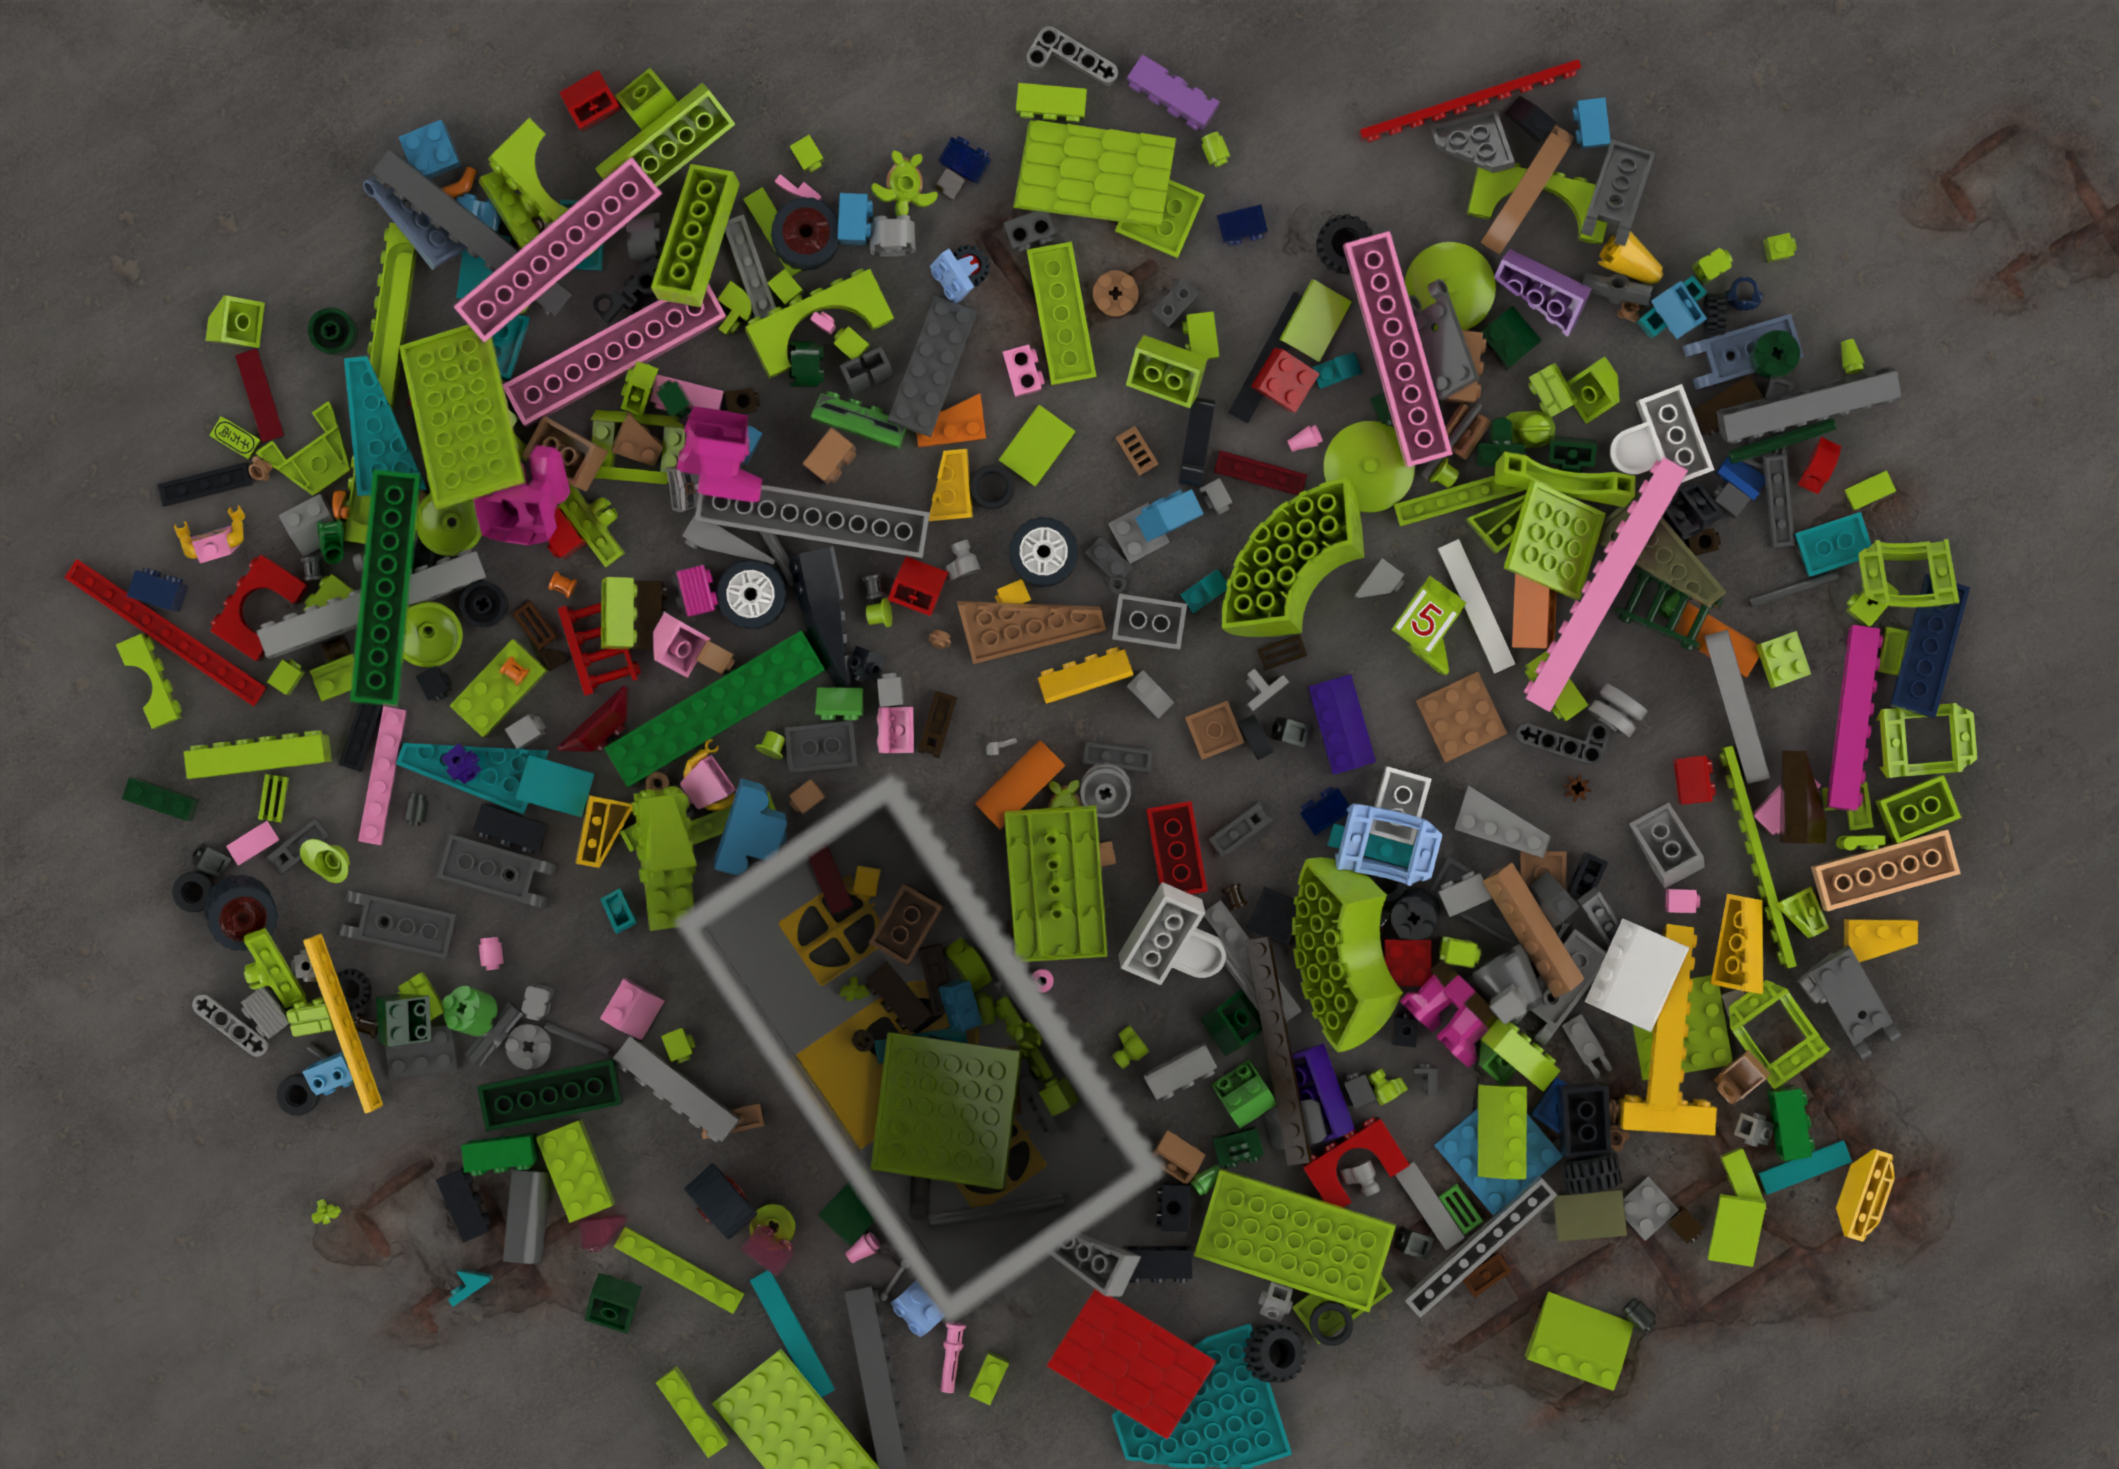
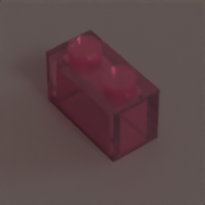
(768, 1249)

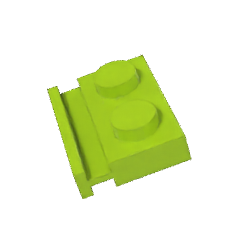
(334, 677)

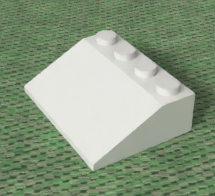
(1636, 975)

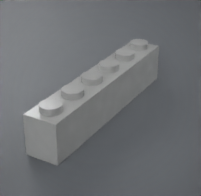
(676, 1088)

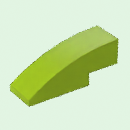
(1740, 1174)

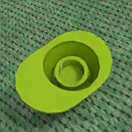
(1531, 428)
(325, 859)

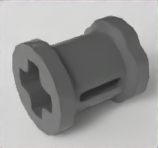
(315, 568)
(873, 586)

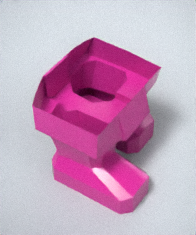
(714, 451)
(526, 510)

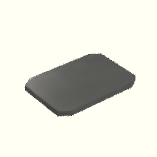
(1312, 1119)

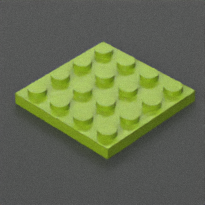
(1554, 540)
(1707, 1033)

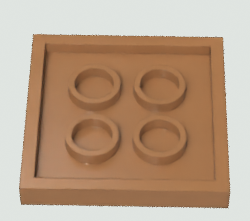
(1461, 717)

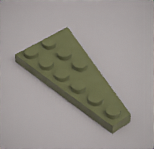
(1667, 558)

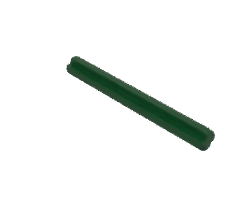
(1782, 440)

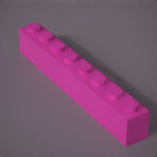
(1853, 718)

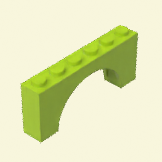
(517, 163)
(1576, 193)
(857, 295)

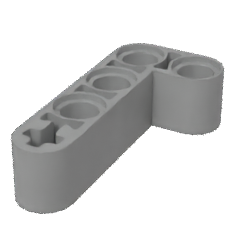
(1074, 60)

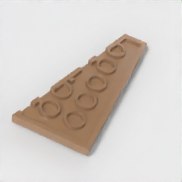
(1011, 628)

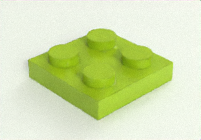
(1783, 659)

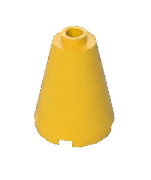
(1631, 260)

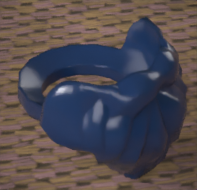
(1741, 305)

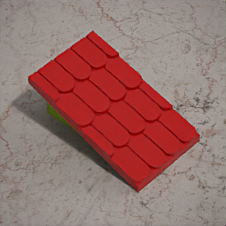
(1131, 1363)

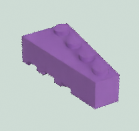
(1172, 93)
(1544, 289)

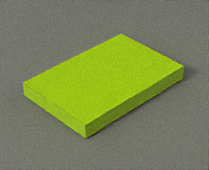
(1315, 320)
(1037, 445)
(1736, 1230)

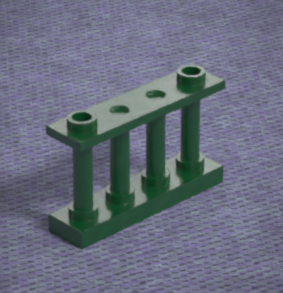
(1686, 642)

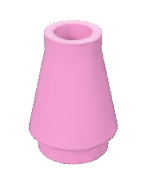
(1306, 438)
(863, 1247)

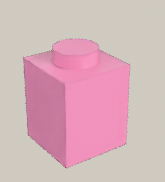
(1682, 900)

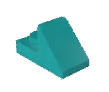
(1337, 370)
(1204, 591)
(618, 911)
(473, 1282)

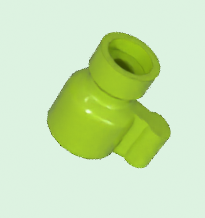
(1133, 1048)
(1385, 1090)

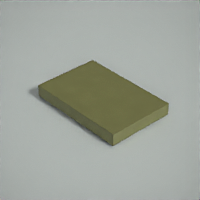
(1590, 1215)

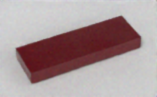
(829, 879)

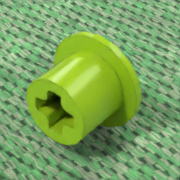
(1444, 474)
(879, 613)
(771, 745)

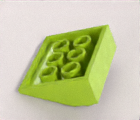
(1580, 1341)

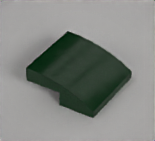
(848, 1214)

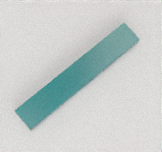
(791, 1332)

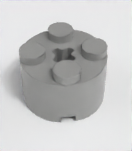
(892, 236)

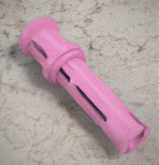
(953, 1346)

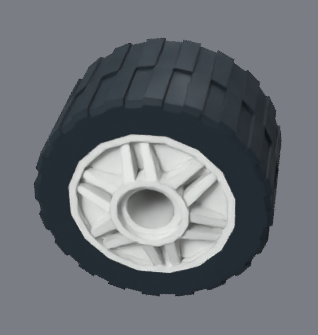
(1046, 570)
(733, 594)

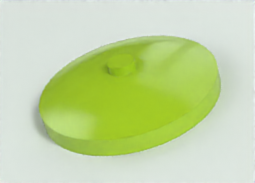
(1464, 272)
(1372, 462)

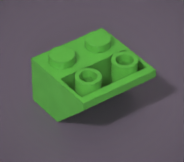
(840, 701)
(1244, 1094)

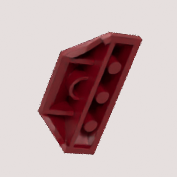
(600, 726)

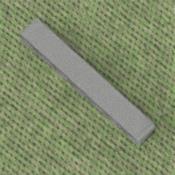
(1737, 706)

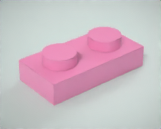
(824, 322)

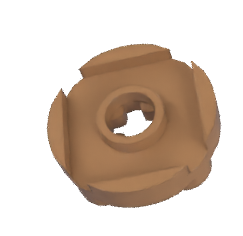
(1105, 302)

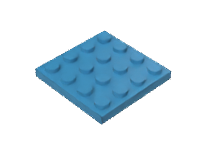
(1461, 1152)

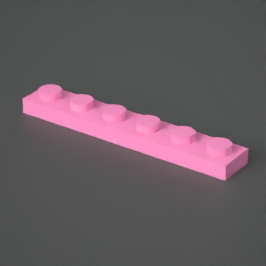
(382, 775)

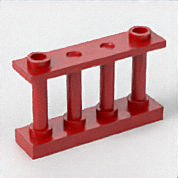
(583, 660)

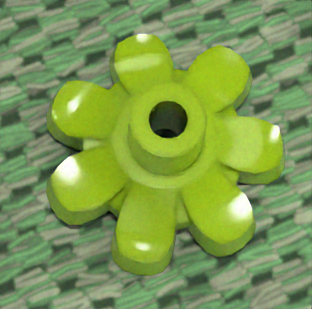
(854, 990)
(325, 1212)

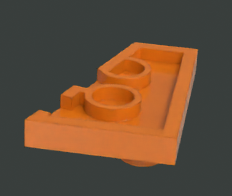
(957, 424)

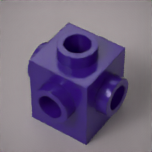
(461, 764)

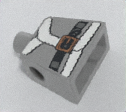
(682, 489)

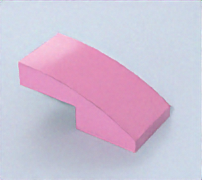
(803, 191)
(252, 843)

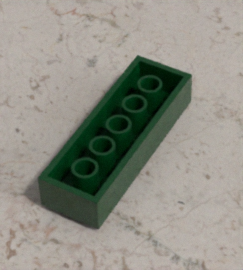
(550, 1094)

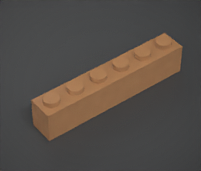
(1533, 930)

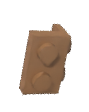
(1472, 434)

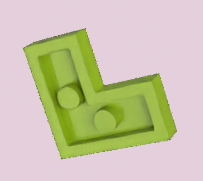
(1862, 816)

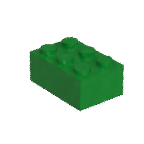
(1790, 1123)
(499, 1153)

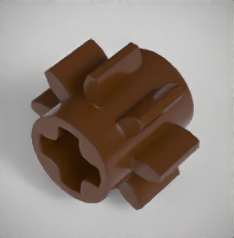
(1572, 792)

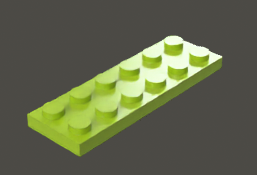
(1061, 313)

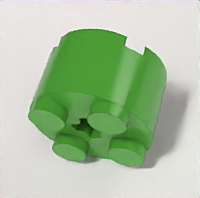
(469, 1011)

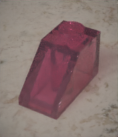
(599, 1231)

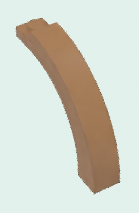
(1527, 189)

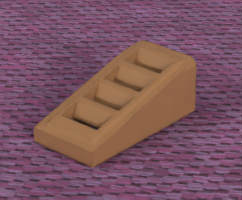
(1148, 466)

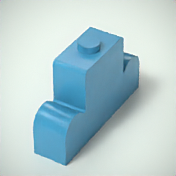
(749, 829)

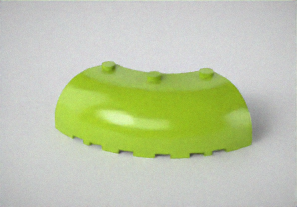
(1290, 558)
(1342, 952)

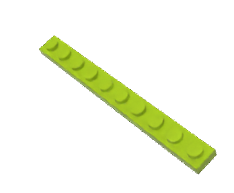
(1754, 847)

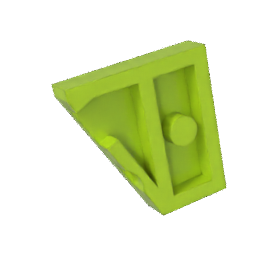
(1804, 912)

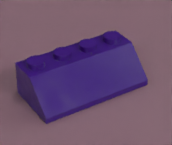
(1341, 724)
(1318, 1082)

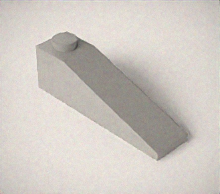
(719, 540)

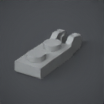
(1585, 1043)

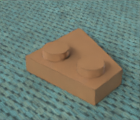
(636, 442)

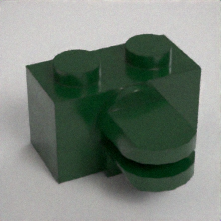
(1500, 441)
(1572, 453)
(1238, 1147)

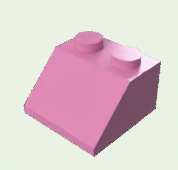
(677, 644)
(632, 1009)

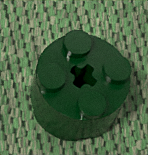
(323, 340)
(805, 363)
(1774, 367)

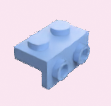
(917, 1309)

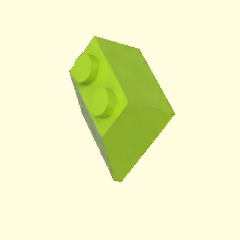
(646, 98)

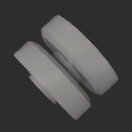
(1619, 708)
(1097, 779)

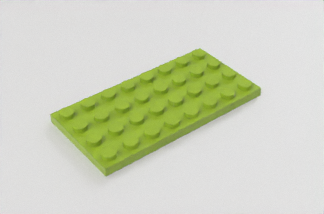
(461, 416)
(1295, 1240)
(788, 1421)

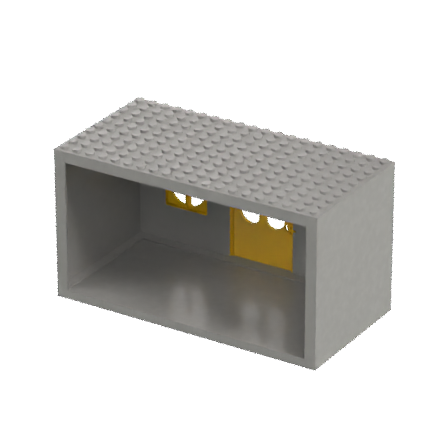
(796, 1011)

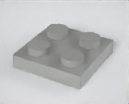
(1131, 537)
(1647, 1208)

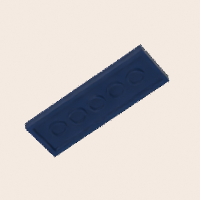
(1928, 654)

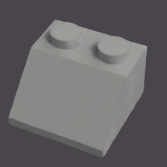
(302, 523)

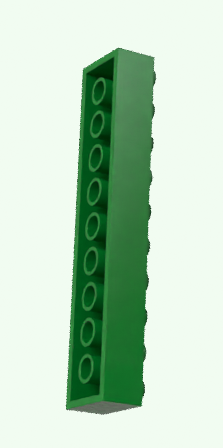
(385, 588)
(715, 709)

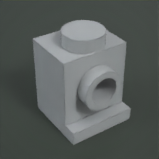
(1216, 496)

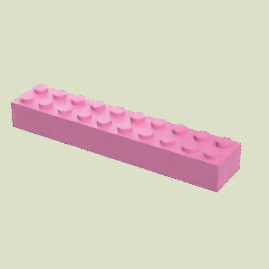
(557, 249)
(1397, 349)
(609, 356)

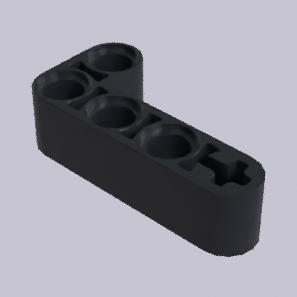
(1196, 443)

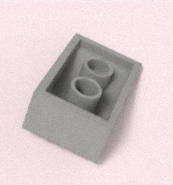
(1667, 845)

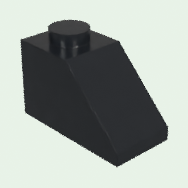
(1530, 118)

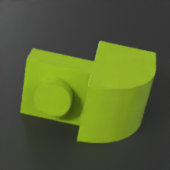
(740, 306)
(968, 964)

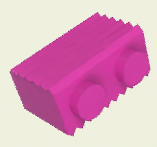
(697, 591)

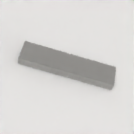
(1430, 1206)

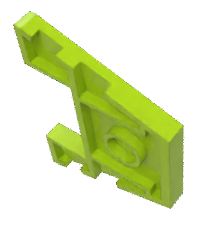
(318, 462)

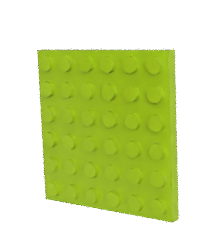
(946, 1110)

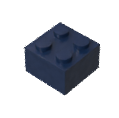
(156, 590)

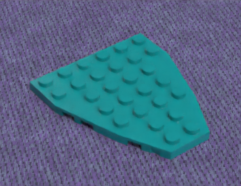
(1227, 1422)

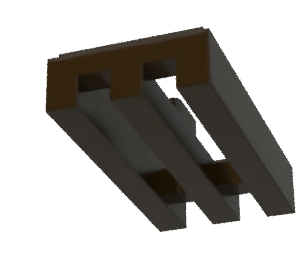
(1263, 659)

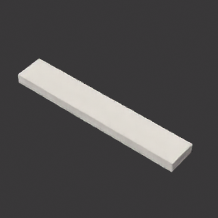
(1476, 606)

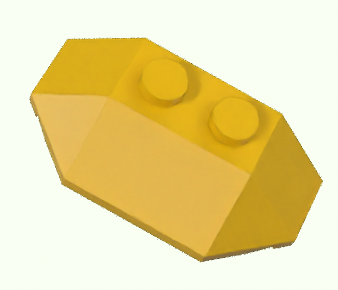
(1865, 1194)

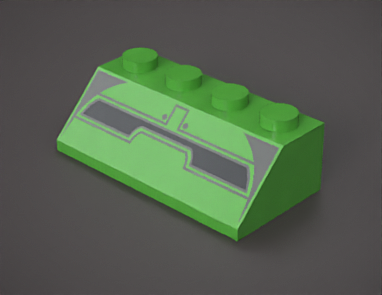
(857, 420)

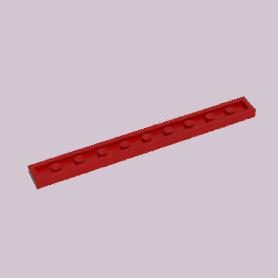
(1478, 98)
(166, 632)

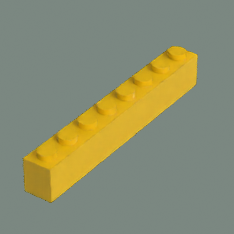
(1670, 1030)

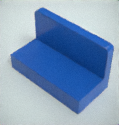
(1742, 477)

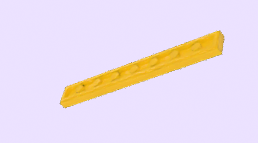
(343, 1023)

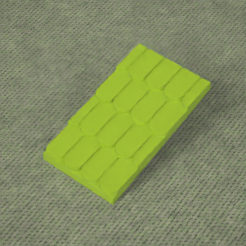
(1094, 173)
(1056, 883)

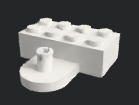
(1666, 432)
(1169, 939)

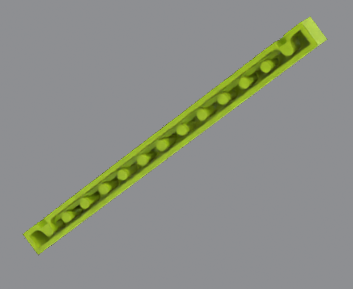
(384, 350)

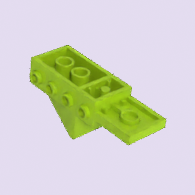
(665, 854)

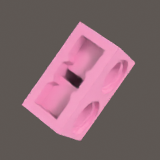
(1017, 372)

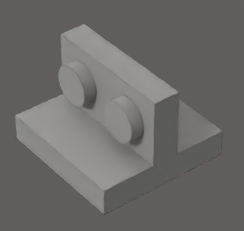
(1256, 682)

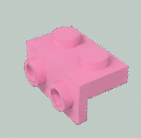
(895, 730)

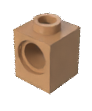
(806, 797)

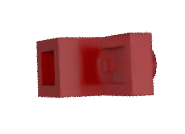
(1820, 466)

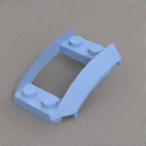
(1356, 836)

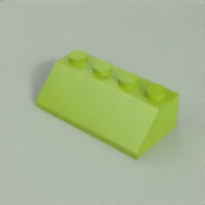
(1502, 1131)

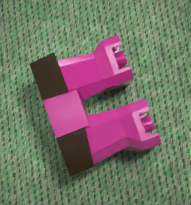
(1469, 1022)

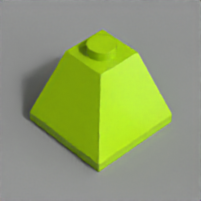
(236, 322)
(1595, 389)
(1437, 658)

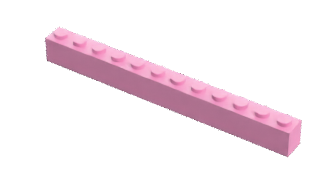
(1606, 583)

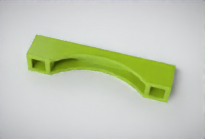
(1605, 488)

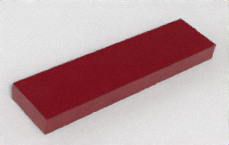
(260, 395)
(1260, 473)

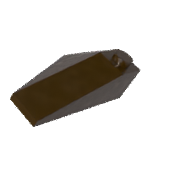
(1800, 808)

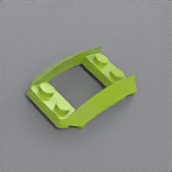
(605, 432)
(1940, 570)
(1895, 746)
(1795, 1059)

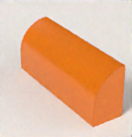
(1533, 614)
(1744, 648)
(1020, 783)

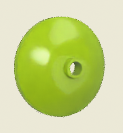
(442, 538)
(437, 645)

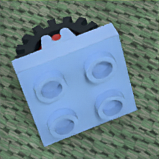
(960, 271)

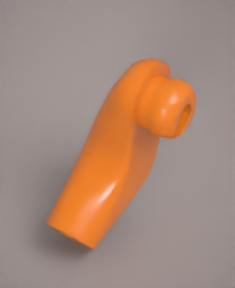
(463, 185)
(338, 503)

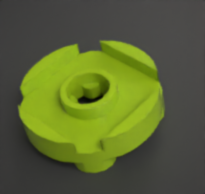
(779, 1215)

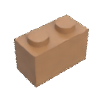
(1178, 1157)

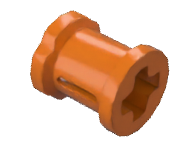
(562, 584)
(514, 671)

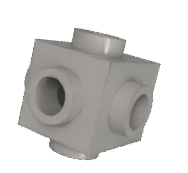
(298, 968)
(1754, 1129)
(1275, 1301)

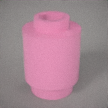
(491, 953)
(1049, 977)

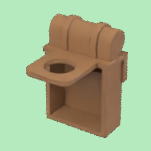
(1740, 1077)

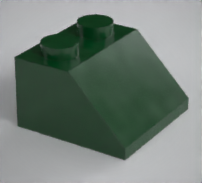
(1510, 337)
(1233, 1022)
(613, 1303)

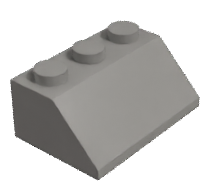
(1180, 1072)

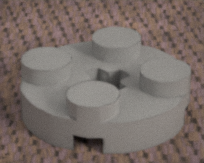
(529, 1033)

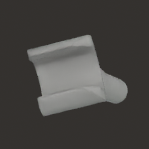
(993, 747)

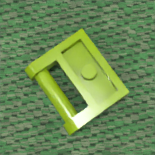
(1866, 842)

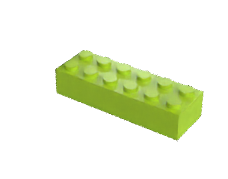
(673, 137)
(695, 235)
(257, 756)

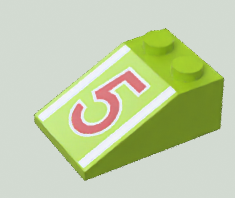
(1428, 615)

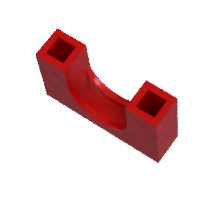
(231, 623)
(1373, 1137)

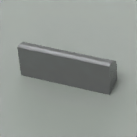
(527, 1216)

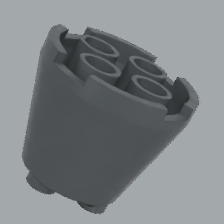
(1503, 971)

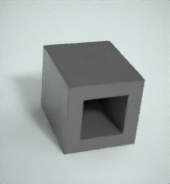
(1730, 499)
(1358, 1089)

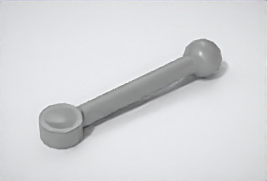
(884, 1295)

